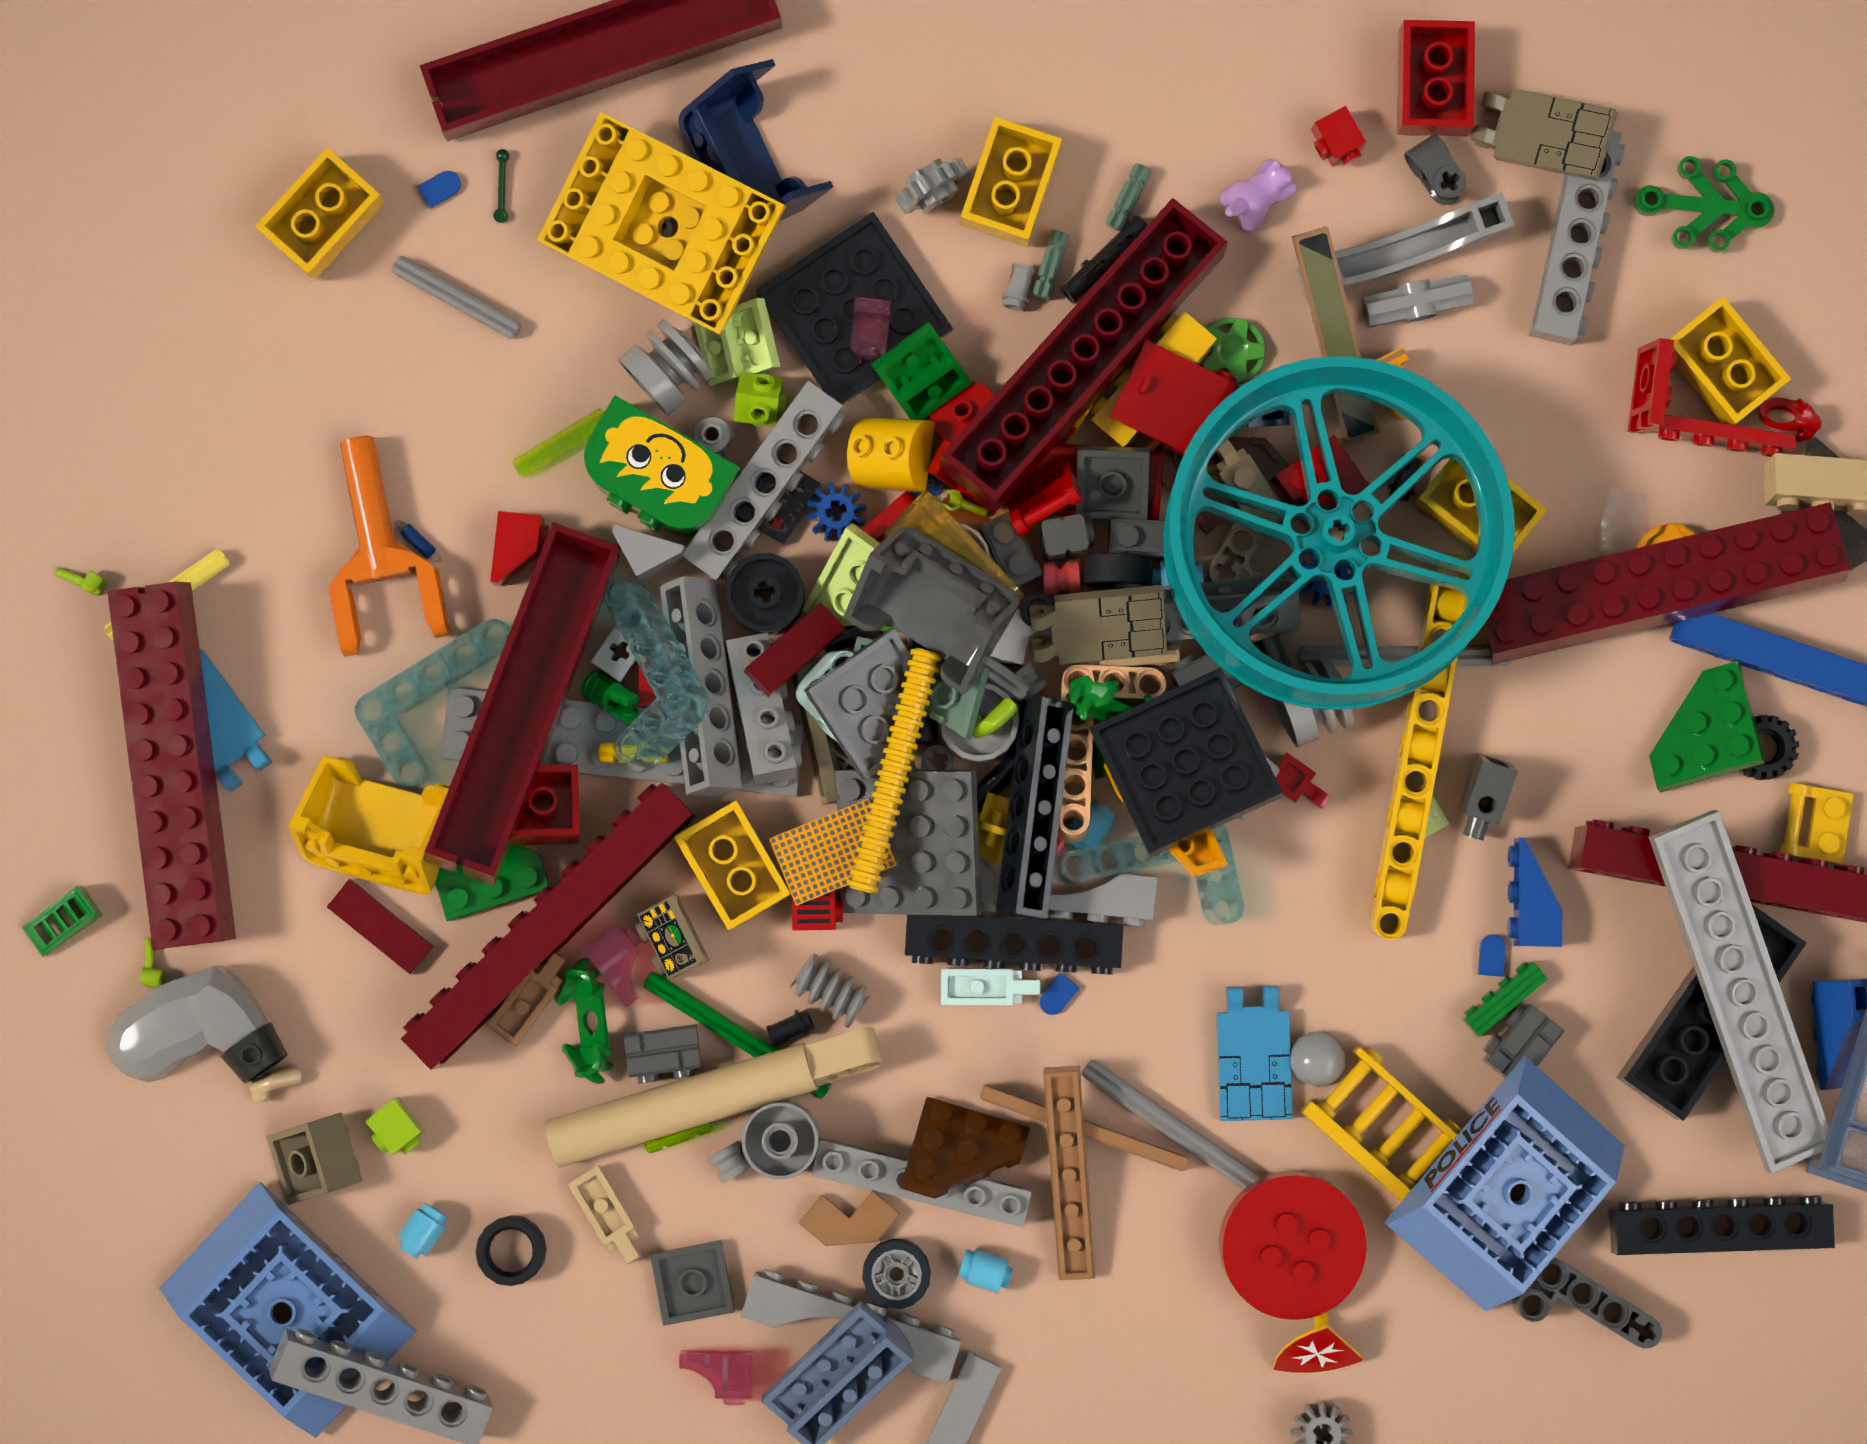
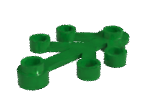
(1710, 205)

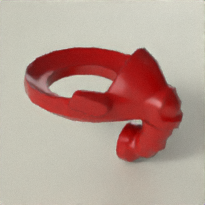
(1803, 415)

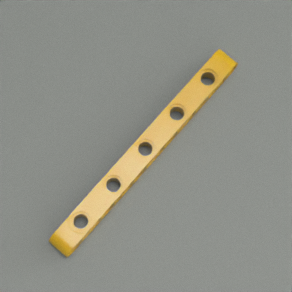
(1420, 753)

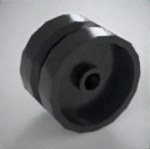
(760, 573)

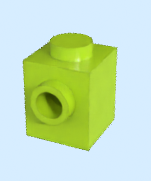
(395, 1128)

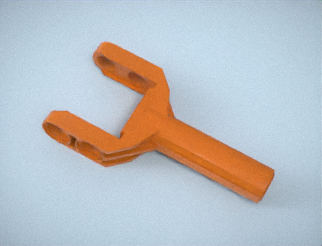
(378, 553)

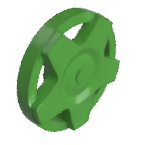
(1235, 350)

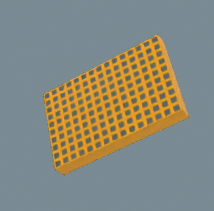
(822, 852)

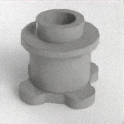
(709, 424)

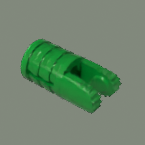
(611, 696)

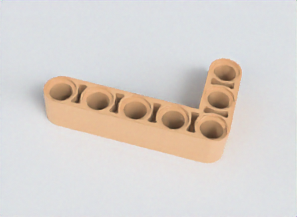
(1080, 736)

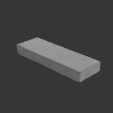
(965, 1401)

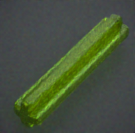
(557, 444)

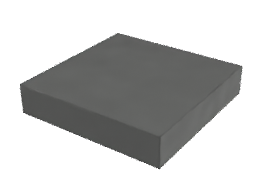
(1113, 482)
(692, 1282)

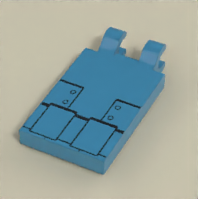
(1254, 1059)

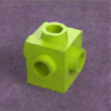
(759, 399)

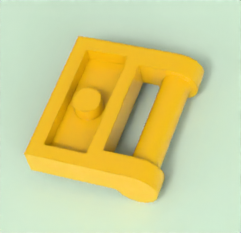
(1827, 823)

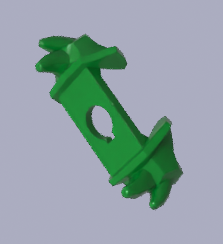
(1096, 699)
(588, 994)

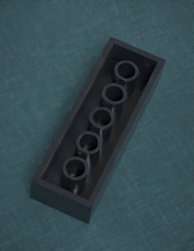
(1683, 1046)

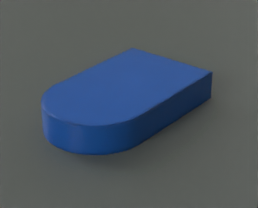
(440, 188)
(1491, 956)
(1057, 995)

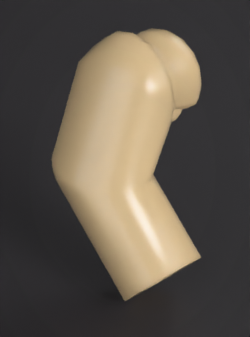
(275, 1080)

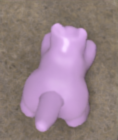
(1254, 196)

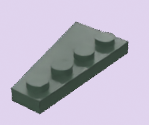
(947, 704)

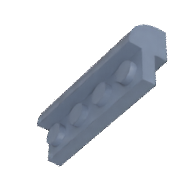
(839, 1375)

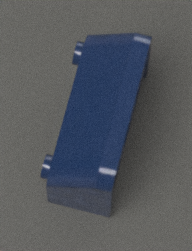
(724, 137)

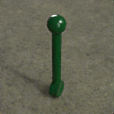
(500, 214)

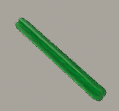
(713, 1020)

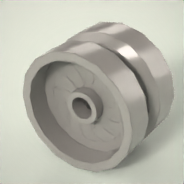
(991, 746)

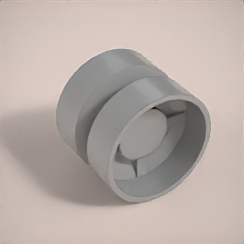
(780, 1139)

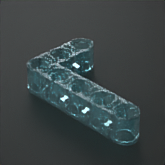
(422, 690)
(679, 693)
(1126, 861)

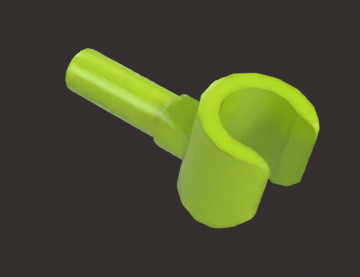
(957, 502)
(91, 583)
(149, 975)

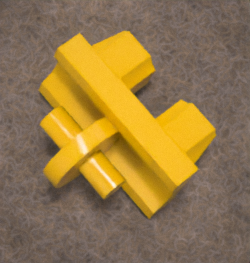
(993, 827)

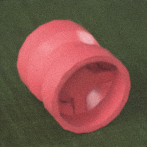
(1062, 578)

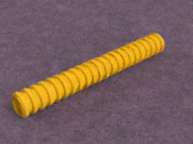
(894, 770)

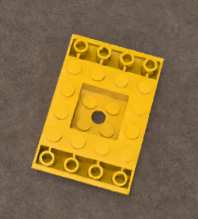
(615, 216)

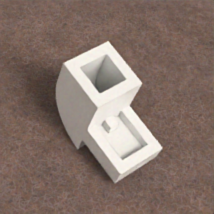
(1014, 641)

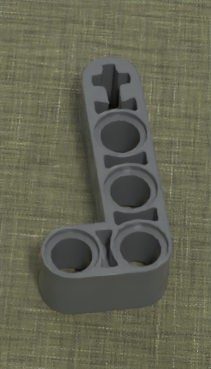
(1592, 1306)

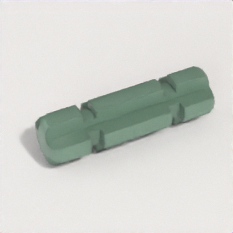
(1128, 197)
(1050, 265)

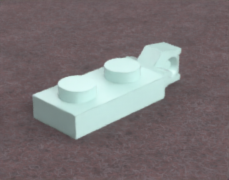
(985, 986)

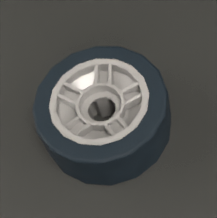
(900, 1292)

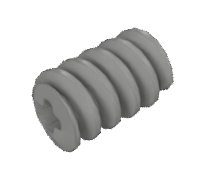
(830, 990)

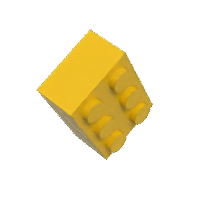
(1010, 181)
(320, 214)
(1727, 363)
(1452, 505)
(732, 865)

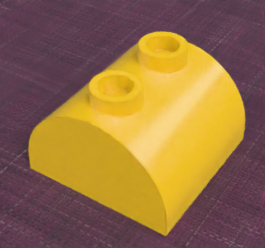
(890, 453)

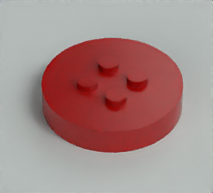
(1292, 1245)

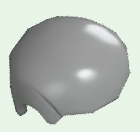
(1318, 1059)

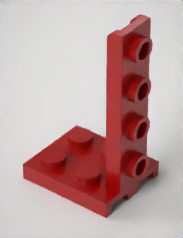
(1653, 395)

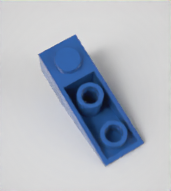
(1536, 909)
(1838, 1018)

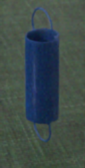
(418, 541)

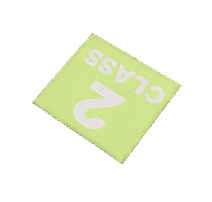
(1436, 819)

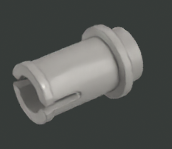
(1018, 287)

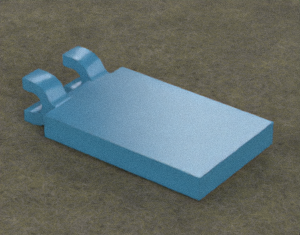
(231, 727)

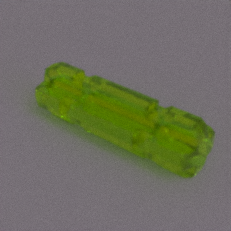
(676, 1138)

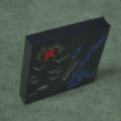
(791, 511)

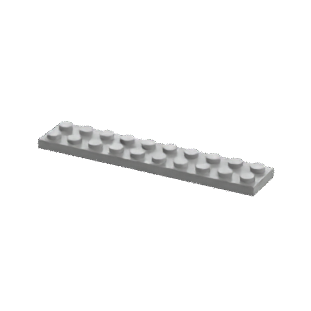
(581, 731)
(1741, 990)

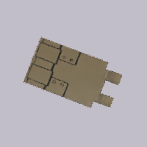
(1548, 133)
(1101, 625)

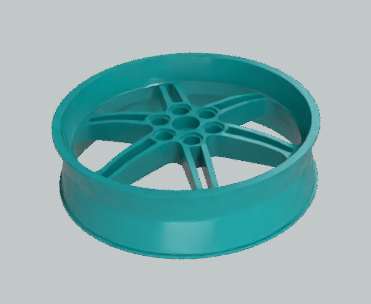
(1441, 424)

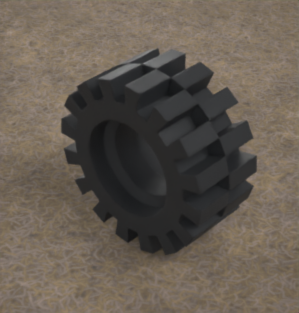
(1785, 752)

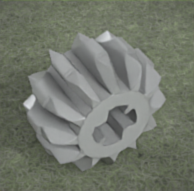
(1317, 1419)

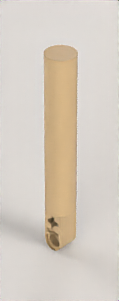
(710, 1096)

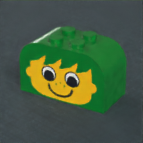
(656, 470)

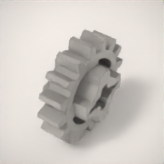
(932, 185)

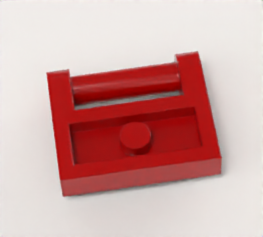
(1043, 496)

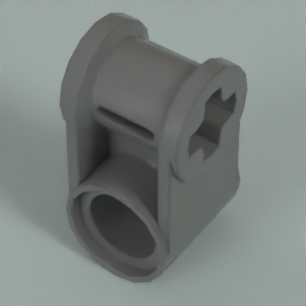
(1433, 165)

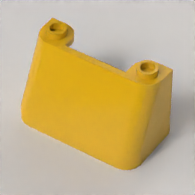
(367, 827)

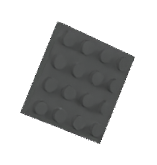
(931, 844)

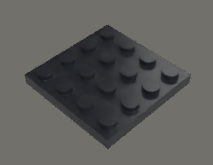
(817, 299)
(1186, 762)

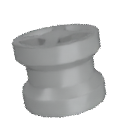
(1037, 684)
(729, 1162)

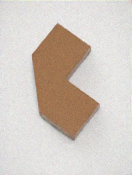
(836, 1228)

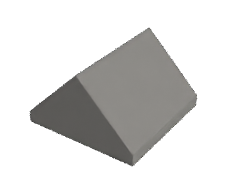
(647, 553)

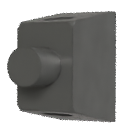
(1491, 779)

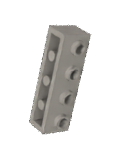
(762, 718)

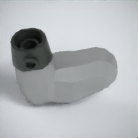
(189, 1019)

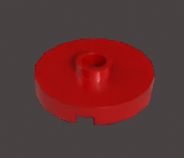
(947, 419)

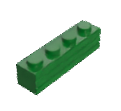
(1504, 999)

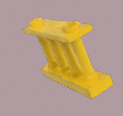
(1350, 1136)

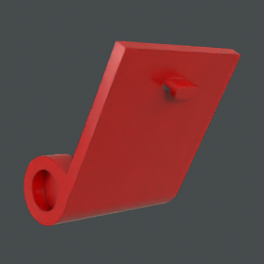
(1174, 399)

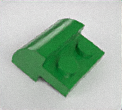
(921, 373)

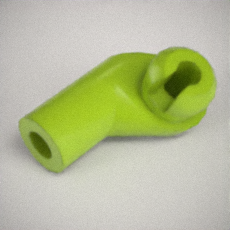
(995, 718)

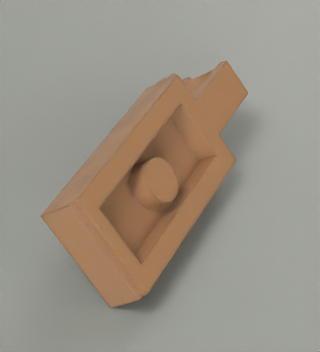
(528, 1001)

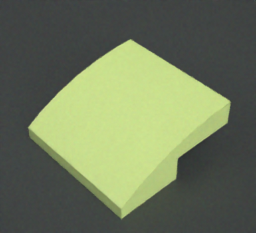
(743, 346)

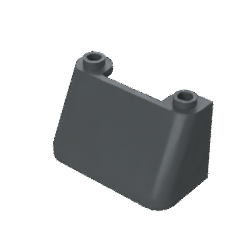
(934, 602)

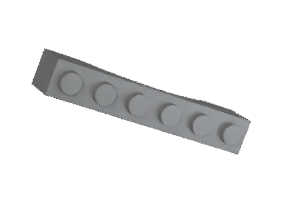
(1424, 243)
(1123, 897)
(780, 1302)

